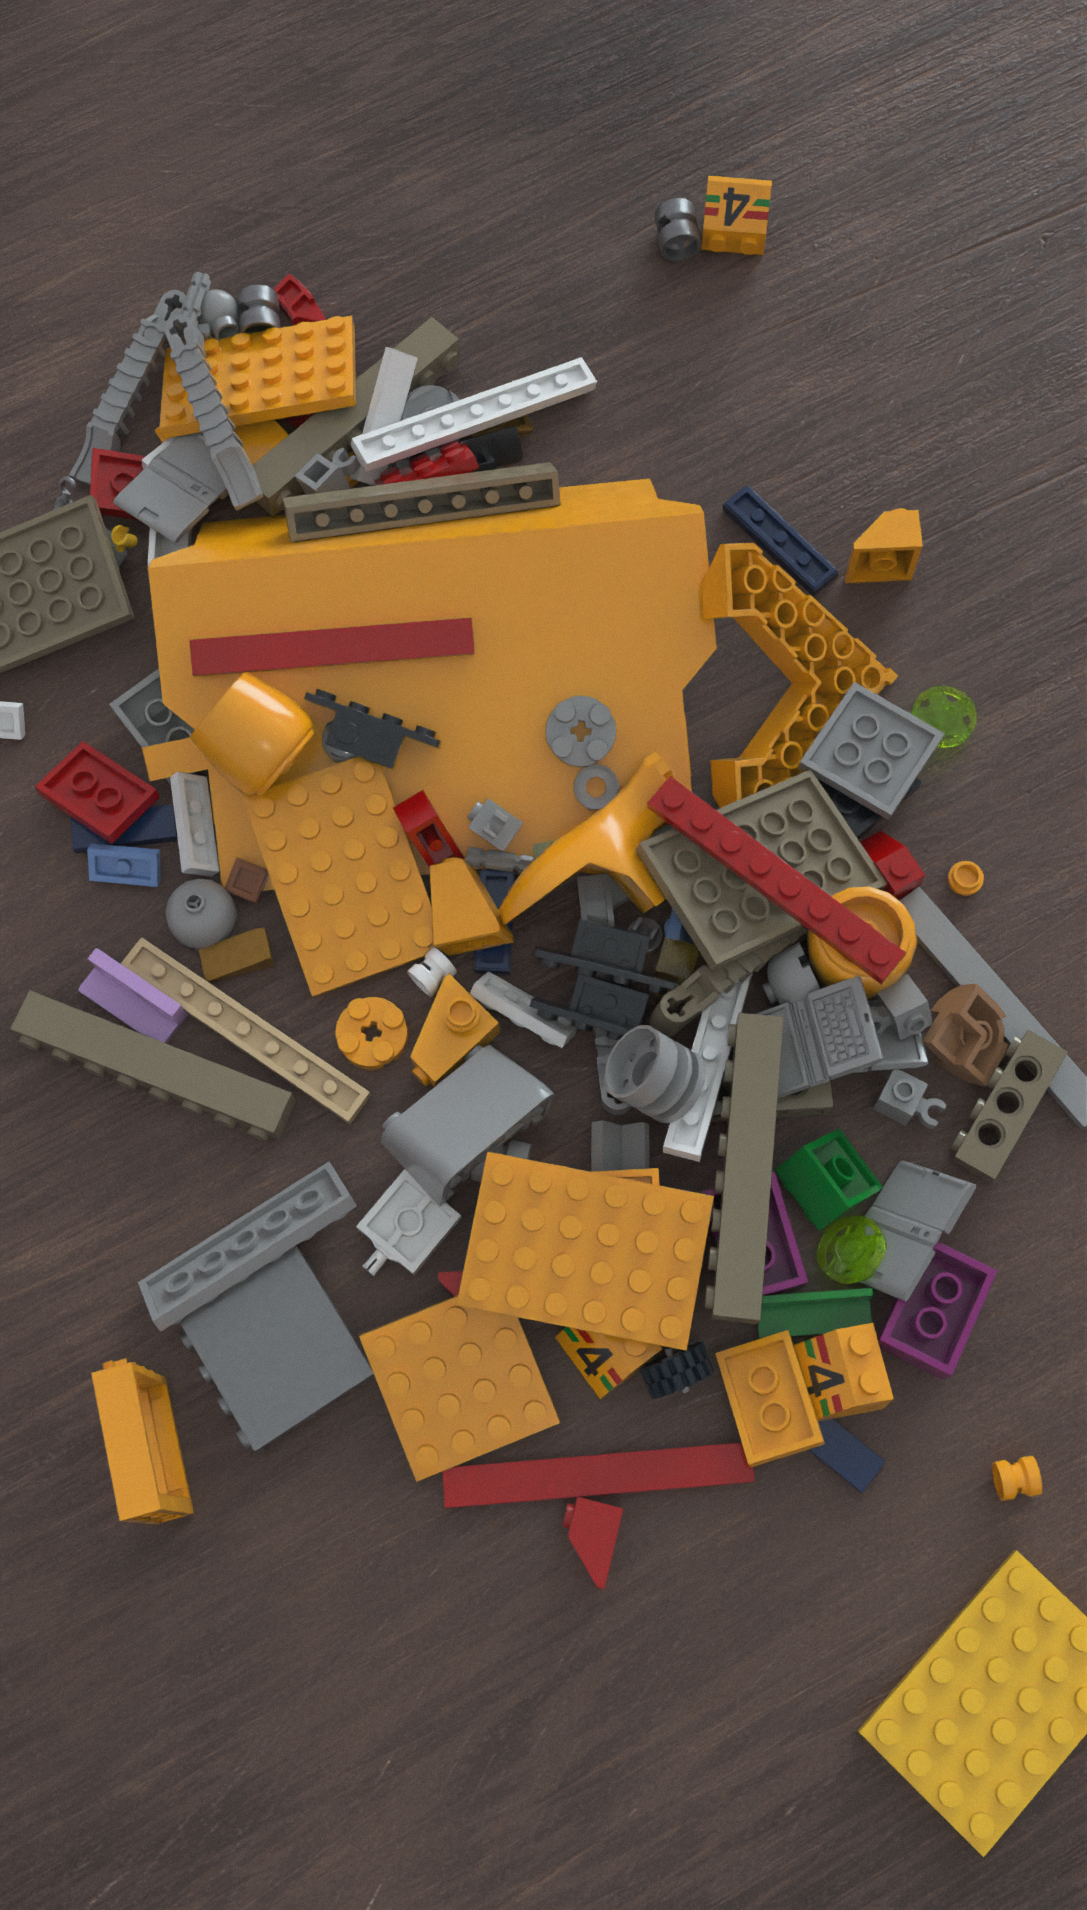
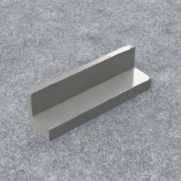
(619, 1146)

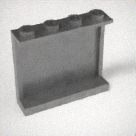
(275, 1350)

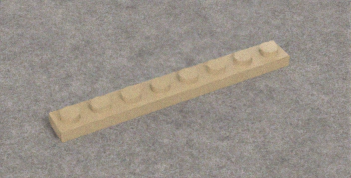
(248, 1031)

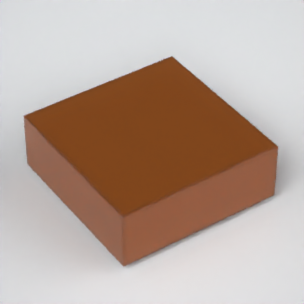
(247, 880)

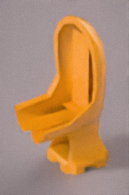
(600, 846)

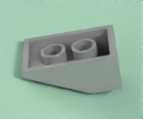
(147, 716)

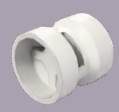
(431, 971)

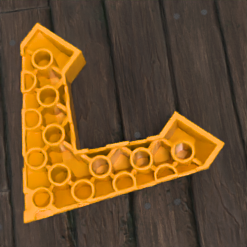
(804, 645)

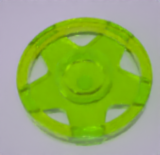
(947, 715)
(851, 1250)

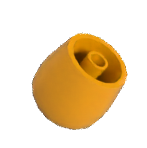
(253, 735)
(883, 914)

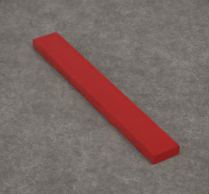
(332, 647)
(596, 1475)

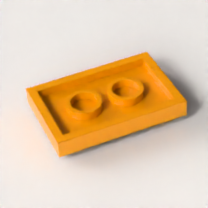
(769, 1399)

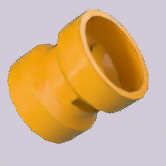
(1020, 1478)

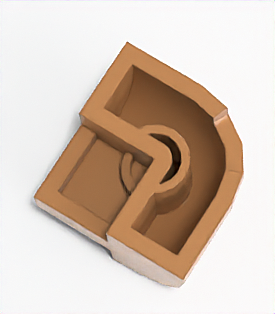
(967, 1034)

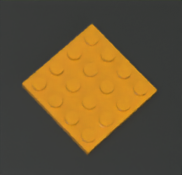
(457, 1384)

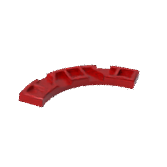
(299, 307)

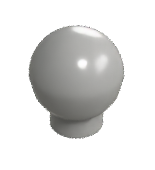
(220, 312)

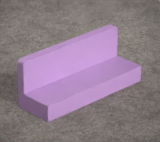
(131, 998)

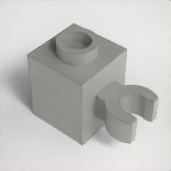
(326, 476)
(493, 823)
(902, 1009)
(903, 1098)

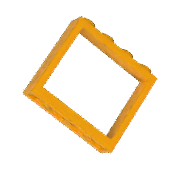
(141, 1443)

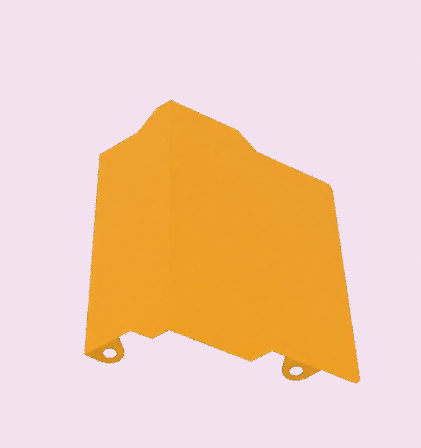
(560, 607)

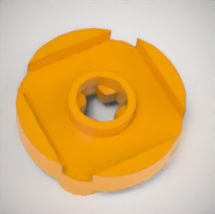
(361, 1015)

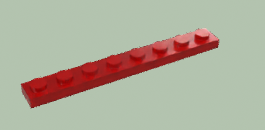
(776, 880)

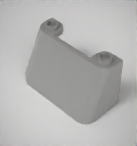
(465, 1118)

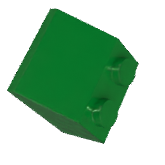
(828, 1179)

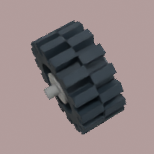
(677, 1370)

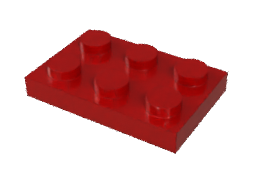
(452, 460)
(97, 792)

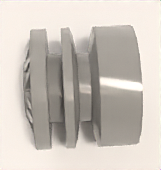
(654, 1074)

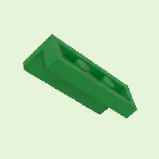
(814, 1312)

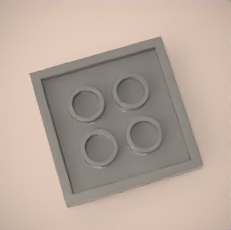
(871, 750)

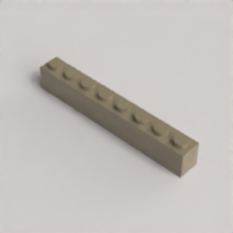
(334, 429)
(421, 501)
(153, 1065)
(746, 1169)

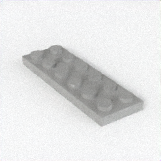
(245, 1246)

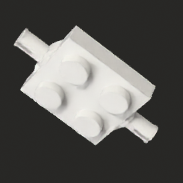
(406, 1225)

